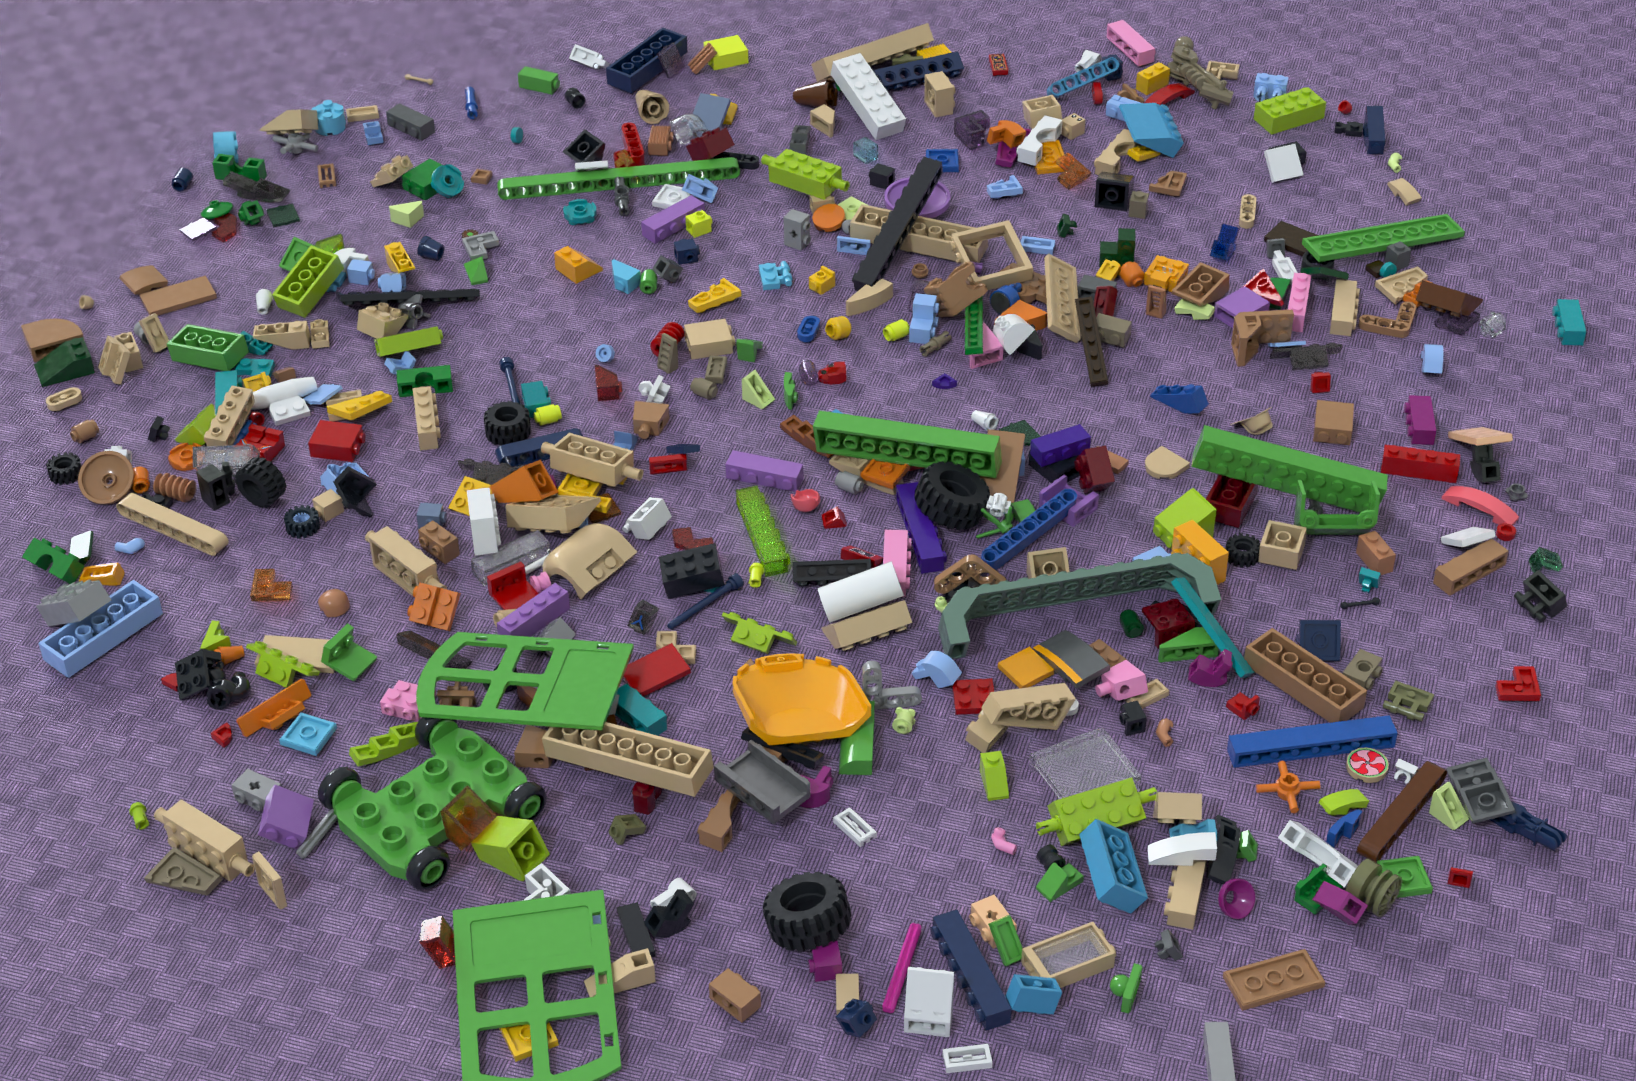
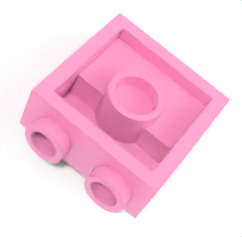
(401, 701)

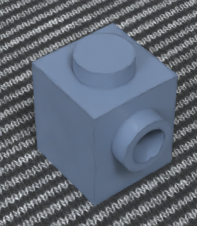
(430, 512)

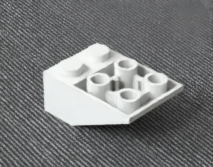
(929, 1002)

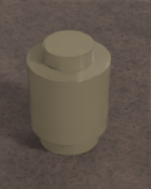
(704, 388)

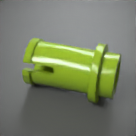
(137, 811)

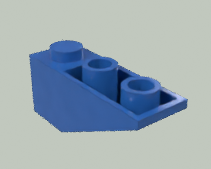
(1185, 399)

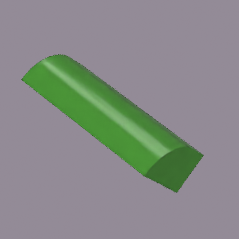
(857, 750)

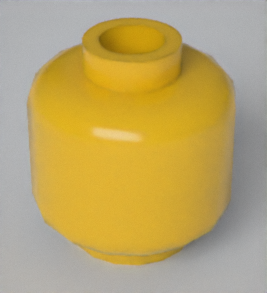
(838, 328)

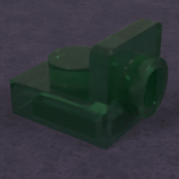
(1545, 558)

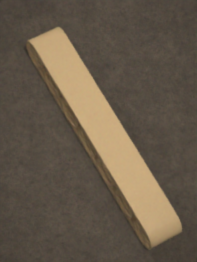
(172, 524)

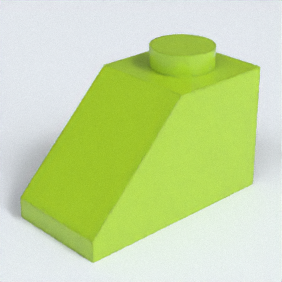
(994, 775)

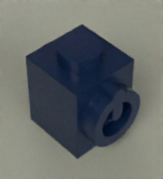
(1118, 73)
(686, 251)

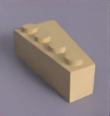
(1030, 707)

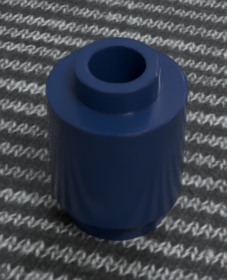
(182, 179)

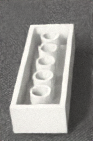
(868, 96)

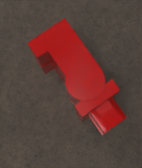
(266, 440)

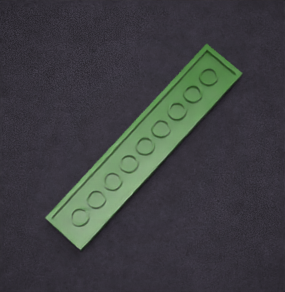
(1377, 238)

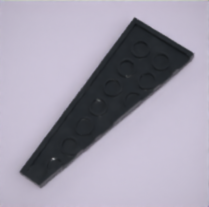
(399, 297)

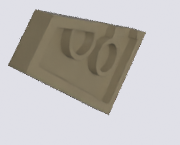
(183, 873)

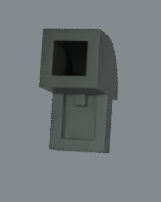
(1483, 465)

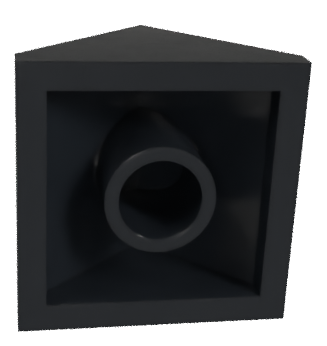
(585, 148)

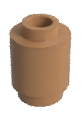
(84, 431)

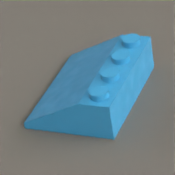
(1152, 127)

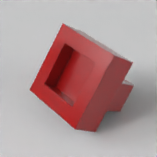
(1320, 382)

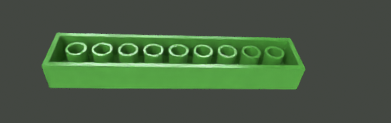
(906, 443)
(1283, 467)

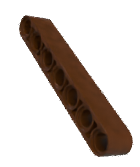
(1401, 811)

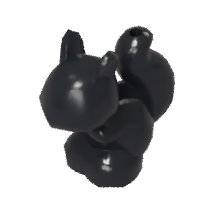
(223, 690)

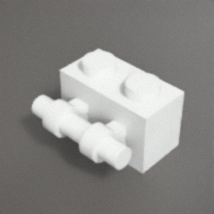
(648, 518)

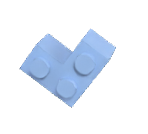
(924, 318)

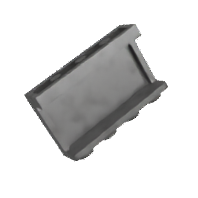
(763, 782)

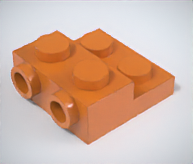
(433, 606)

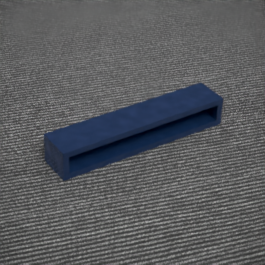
(971, 970)

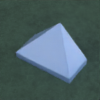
(853, 245)

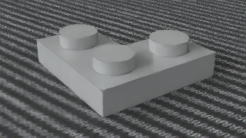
(477, 244)

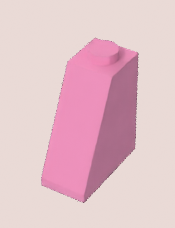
(991, 350)

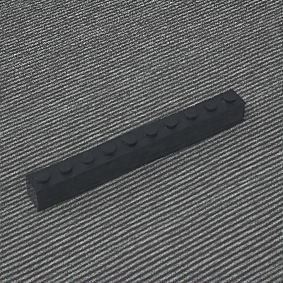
(899, 223)

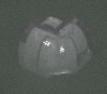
(687, 127)

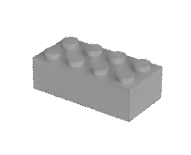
(73, 602)

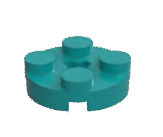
(439, 184)
(580, 212)

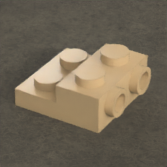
(392, 171)

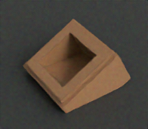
(284, 374)

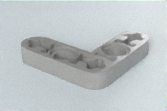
(881, 695)

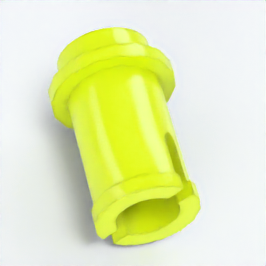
(756, 571)

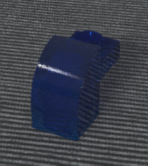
(1225, 245)

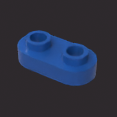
(808, 328)

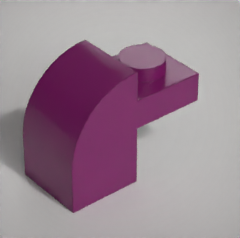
(1210, 672)
(819, 788)

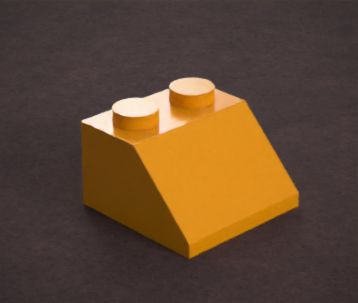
(575, 264)

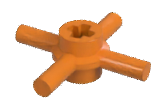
(1288, 786)

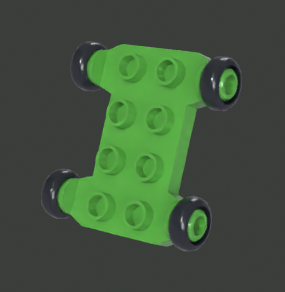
(404, 819)

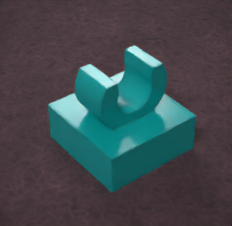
(1369, 579)

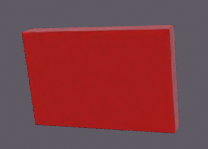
(656, 670)

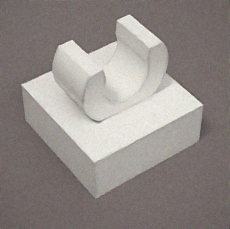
(1405, 769)

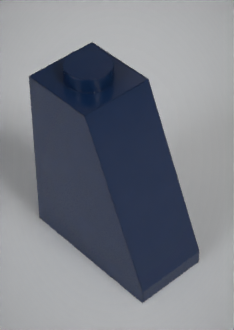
(1374, 130)

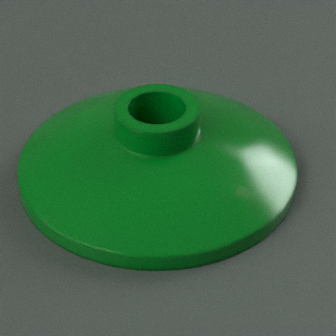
(216, 209)

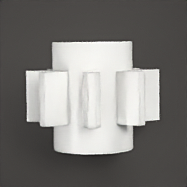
(998, 504)

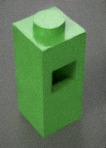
(538, 80)

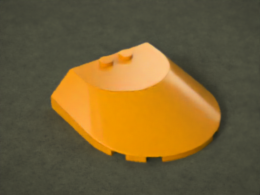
(799, 699)

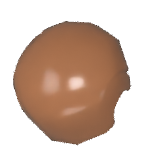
(333, 602)

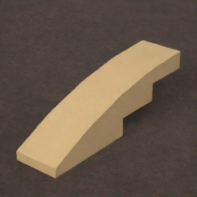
(856, 466)

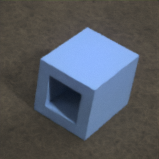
(360, 272)

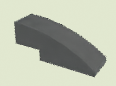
(800, 139)

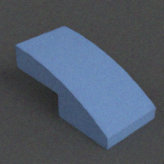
(373, 133)

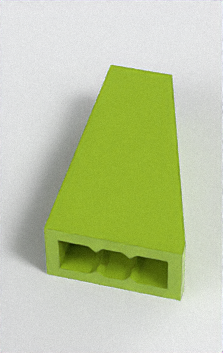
(408, 341)

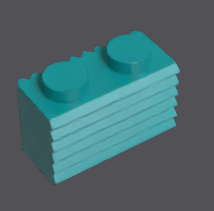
(535, 396)

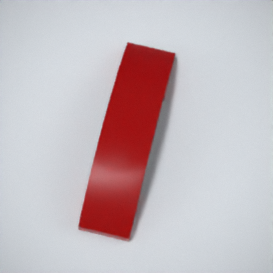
(1169, 93)

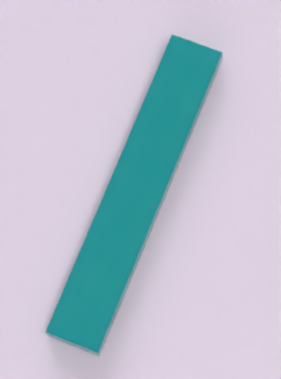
(1211, 626)

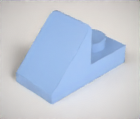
(700, 188)

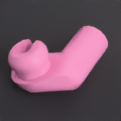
(1000, 842)

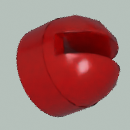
(1345, 107)
(258, 420)

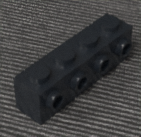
(827, 570)

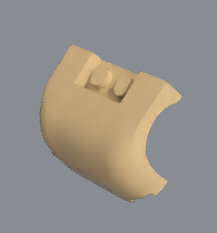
(589, 557)

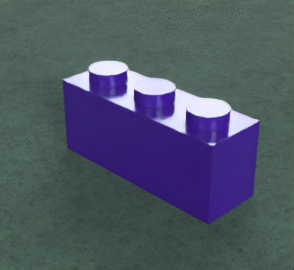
(1060, 445)

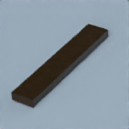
(1091, 341)

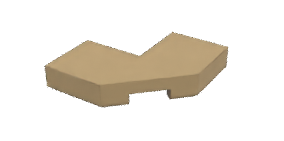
(687, 652)

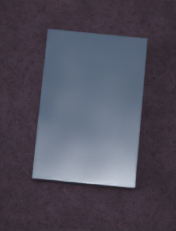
(712, 110)

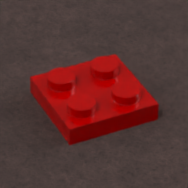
(971, 694)

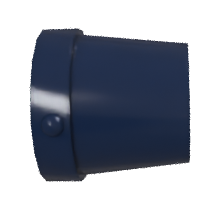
(430, 248)

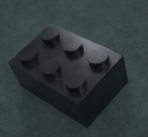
(691, 571)

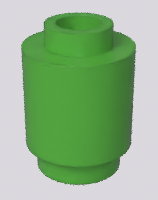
(648, 281)

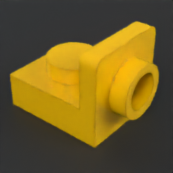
(1109, 270)

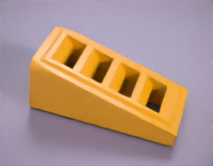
(108, 574)

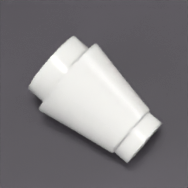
(263, 300)
(985, 419)

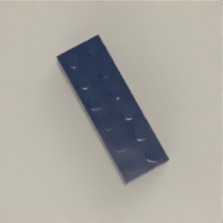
(642, 62)

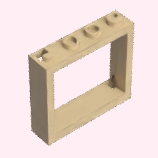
(996, 280)

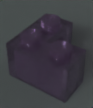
(972, 128)

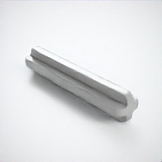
(317, 834)

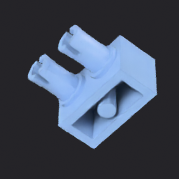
(1269, 86)

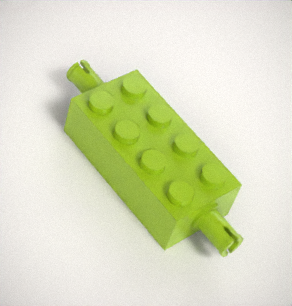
(805, 174)
(1114, 804)

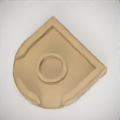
(1165, 464)

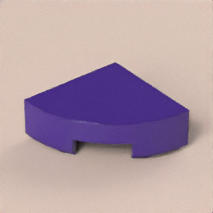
(944, 382)

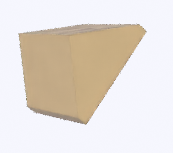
(1047, 562)

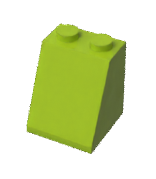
(1186, 508)
(511, 846)

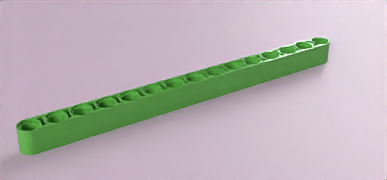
(604, 178)

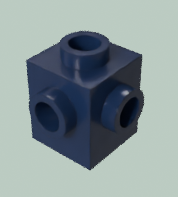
(856, 1017)

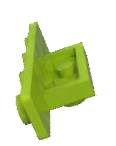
(755, 636)
(278, 667)

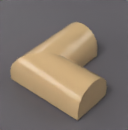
(1223, 70)

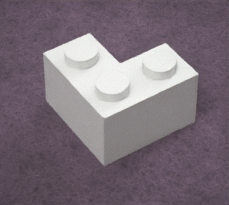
(543, 883)

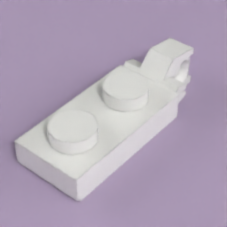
(588, 57)
(1283, 266)

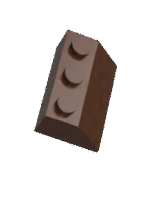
(1447, 299)

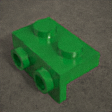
(1308, 887)

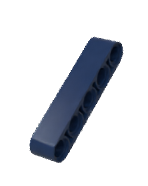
(529, 450)

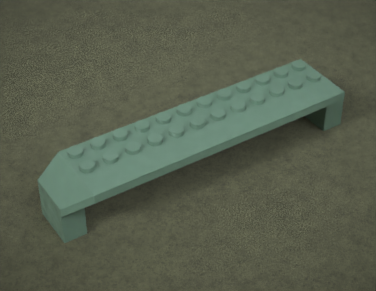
(1069, 588)

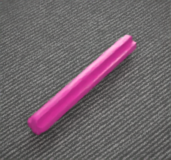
(901, 968)

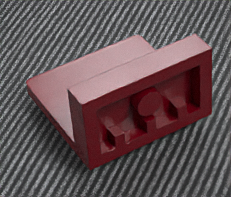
(1168, 619)

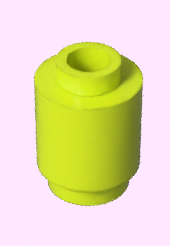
(896, 330)
(547, 414)

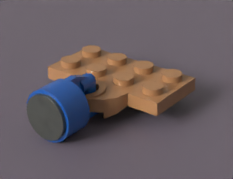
(1024, 291)

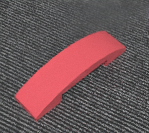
(1482, 501)

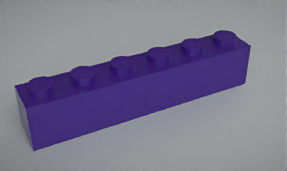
(920, 529)

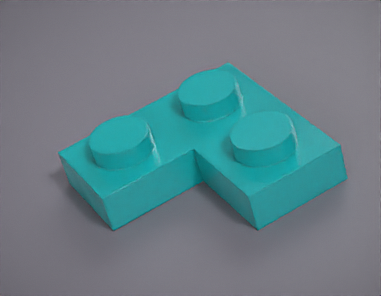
(255, 366)

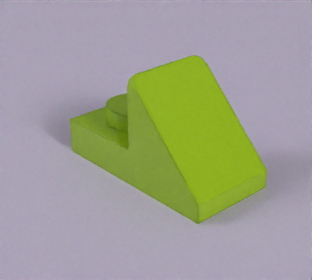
(215, 637)

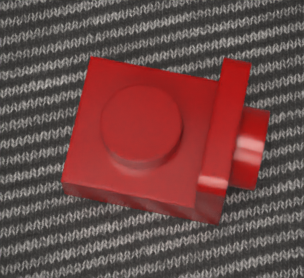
(1243, 706)

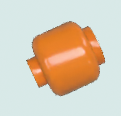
(1132, 274)

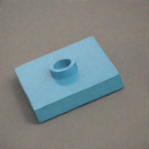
(308, 734)

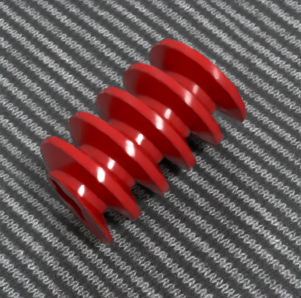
(672, 329)

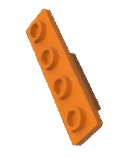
(275, 710)

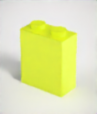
(730, 52)

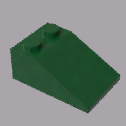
(65, 363)

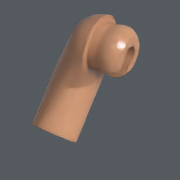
(1162, 731)

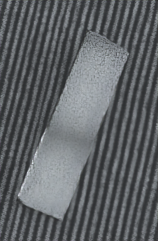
(427, 648)

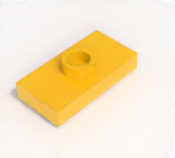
(1142, 153)

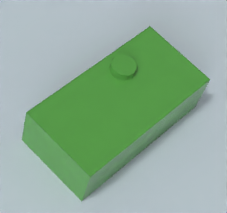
(207, 347)

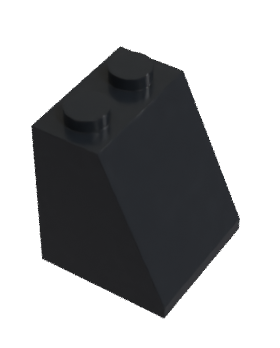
(1113, 191)

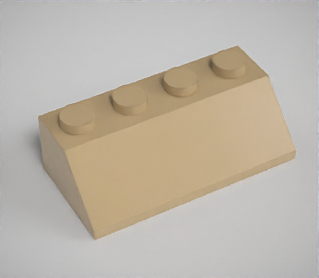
(868, 624)

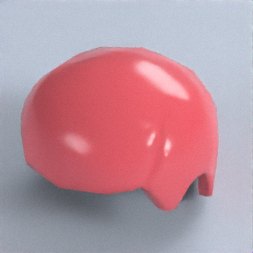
(805, 500)

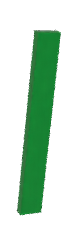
(974, 327)

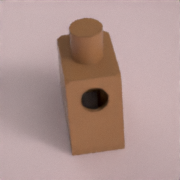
(650, 418)
(530, 749)

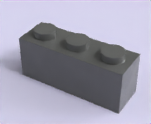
(410, 121)

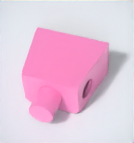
(1122, 682)

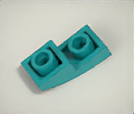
(256, 346)

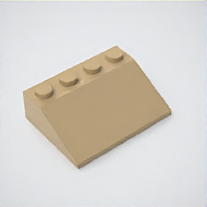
(551, 513)

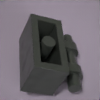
(216, 485)
(1544, 594)

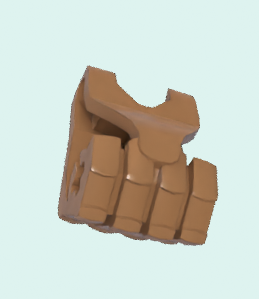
(954, 292)

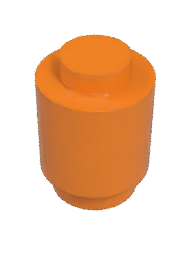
(141, 480)

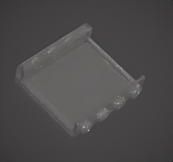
(1083, 764)

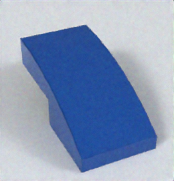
(1345, 827)

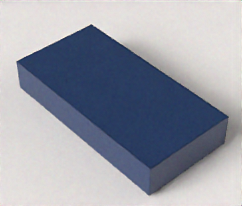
(683, 448)

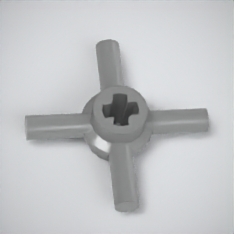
(295, 143)

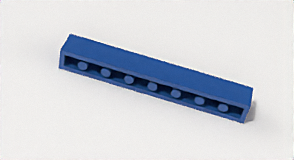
(1311, 741)

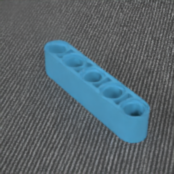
(1089, 74)

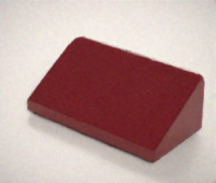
(1105, 300)

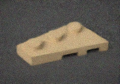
(1401, 283)

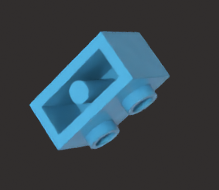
(1033, 994)

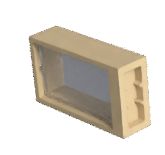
(1070, 955)

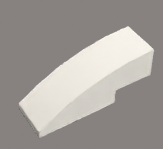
(1183, 849)

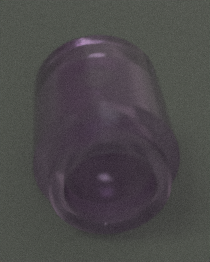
(808, 372)

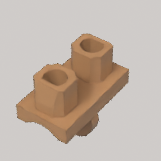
(1130, 93)
(457, 695)

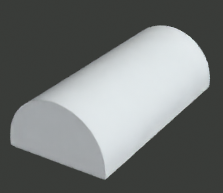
(860, 592)

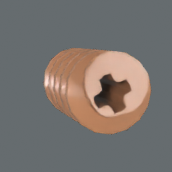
(174, 487)

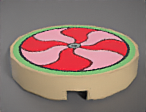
(1367, 765)

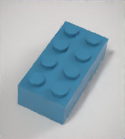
(1113, 866)

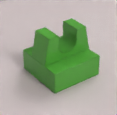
(1247, 846)

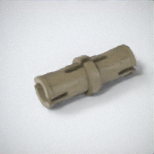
(935, 343)

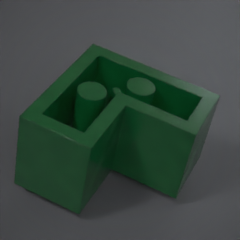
(1119, 251)

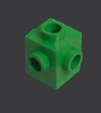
(251, 207)

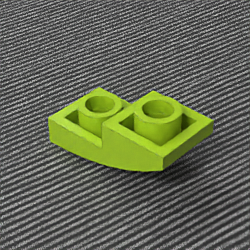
(1340, 802)

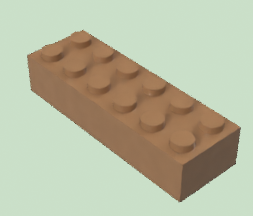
(1305, 677)

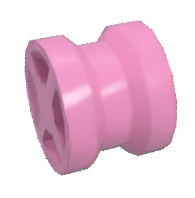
(540, 582)

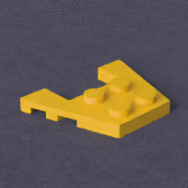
(585, 487)

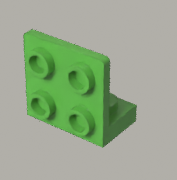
(346, 655)

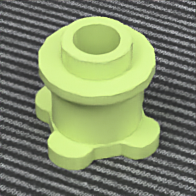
(904, 720)

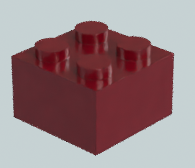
(710, 144)
(1094, 469)

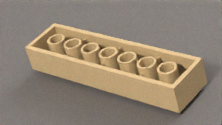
(879, 50)
(925, 237)
(632, 756)

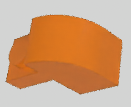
(1008, 132)

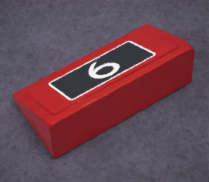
(851, 553)

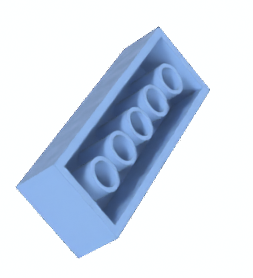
(85, 641)

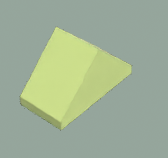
(407, 213)
(756, 391)
(1447, 807)

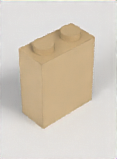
(709, 338)

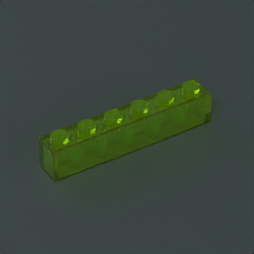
(762, 531)

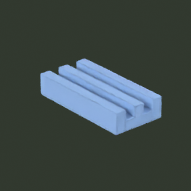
(1038, 245)

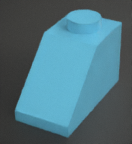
(625, 277)

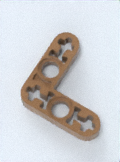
(1395, 328)
(967, 571)

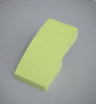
(1198, 312)

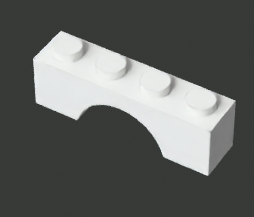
(1031, 148)
(1316, 849)

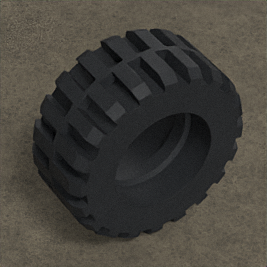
(952, 495)
(807, 911)

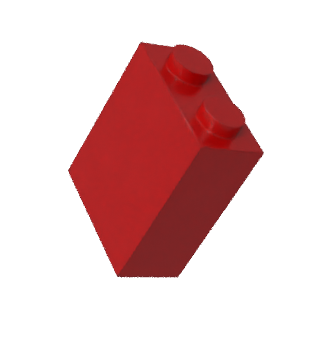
(336, 440)

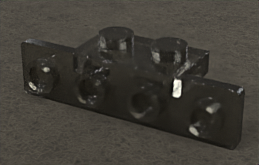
(1307, 357)
(487, 471)

